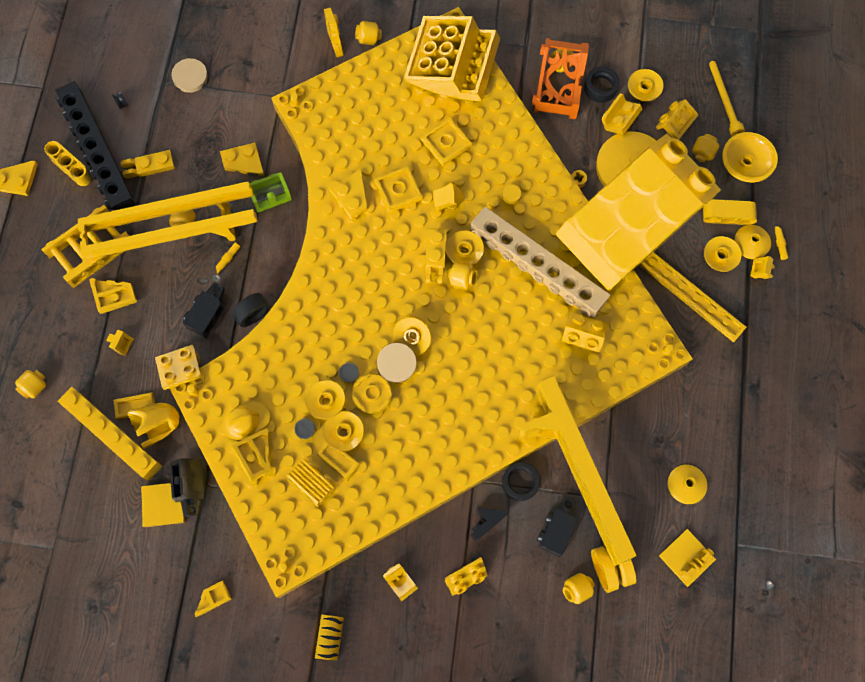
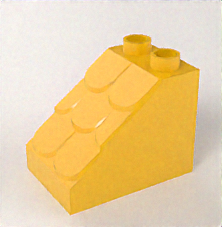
(638, 211)

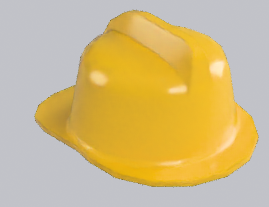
(246, 420)

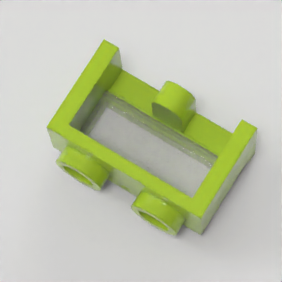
(270, 192)

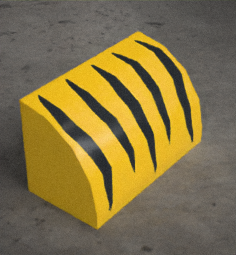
(329, 637)

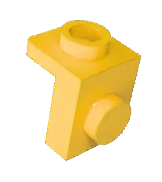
(400, 581)

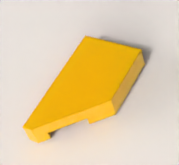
(212, 598)

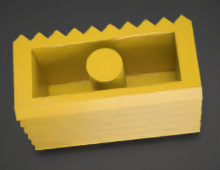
(311, 482)

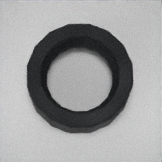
(606, 73)
(250, 309)
(521, 496)

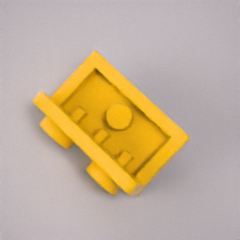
(585, 332)

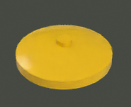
(619, 153)

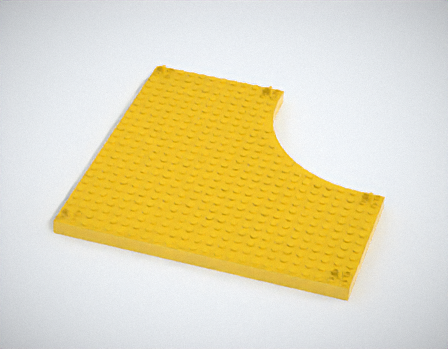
(363, 275)

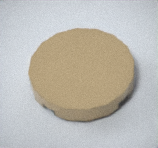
(189, 75)
(396, 362)

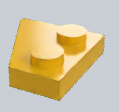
(18, 178)
(112, 295)
(254, 454)

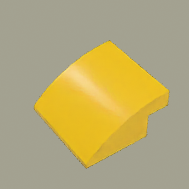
(452, 57)

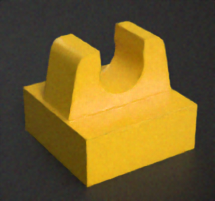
(762, 268)
(120, 342)

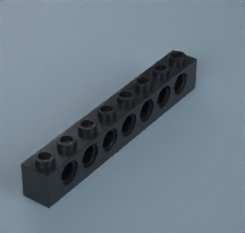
(67, 96)

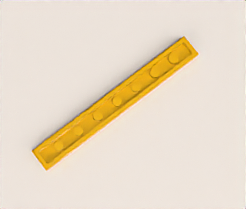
(693, 296)

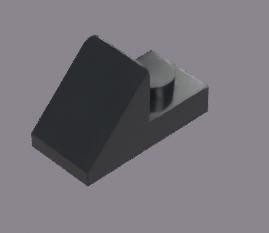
(490, 517)

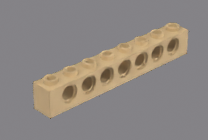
(550, 263)

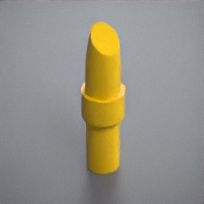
(781, 243)
(227, 257)

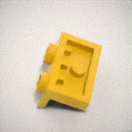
(620, 115)
(677, 119)

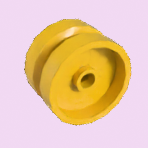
(608, 574)

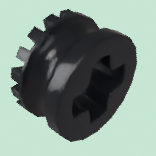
(119, 99)

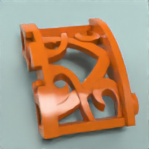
(578, 60)

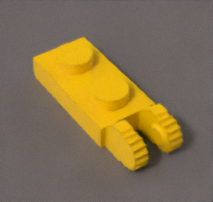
(148, 164)

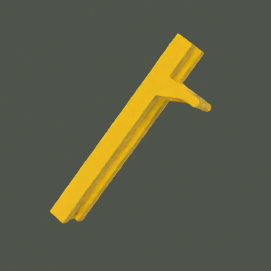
(219, 225)
(560, 425)

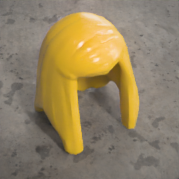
(155, 421)

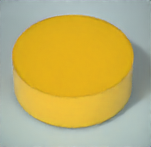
(511, 194)

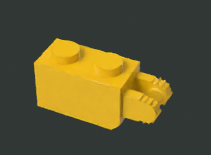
(435, 254)

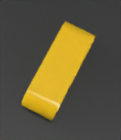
(63, 157)
(730, 212)

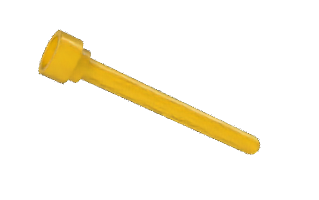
(735, 126)

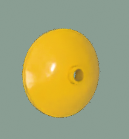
(754, 150)

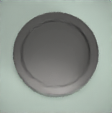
(348, 372)
(304, 429)

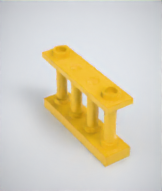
(88, 266)

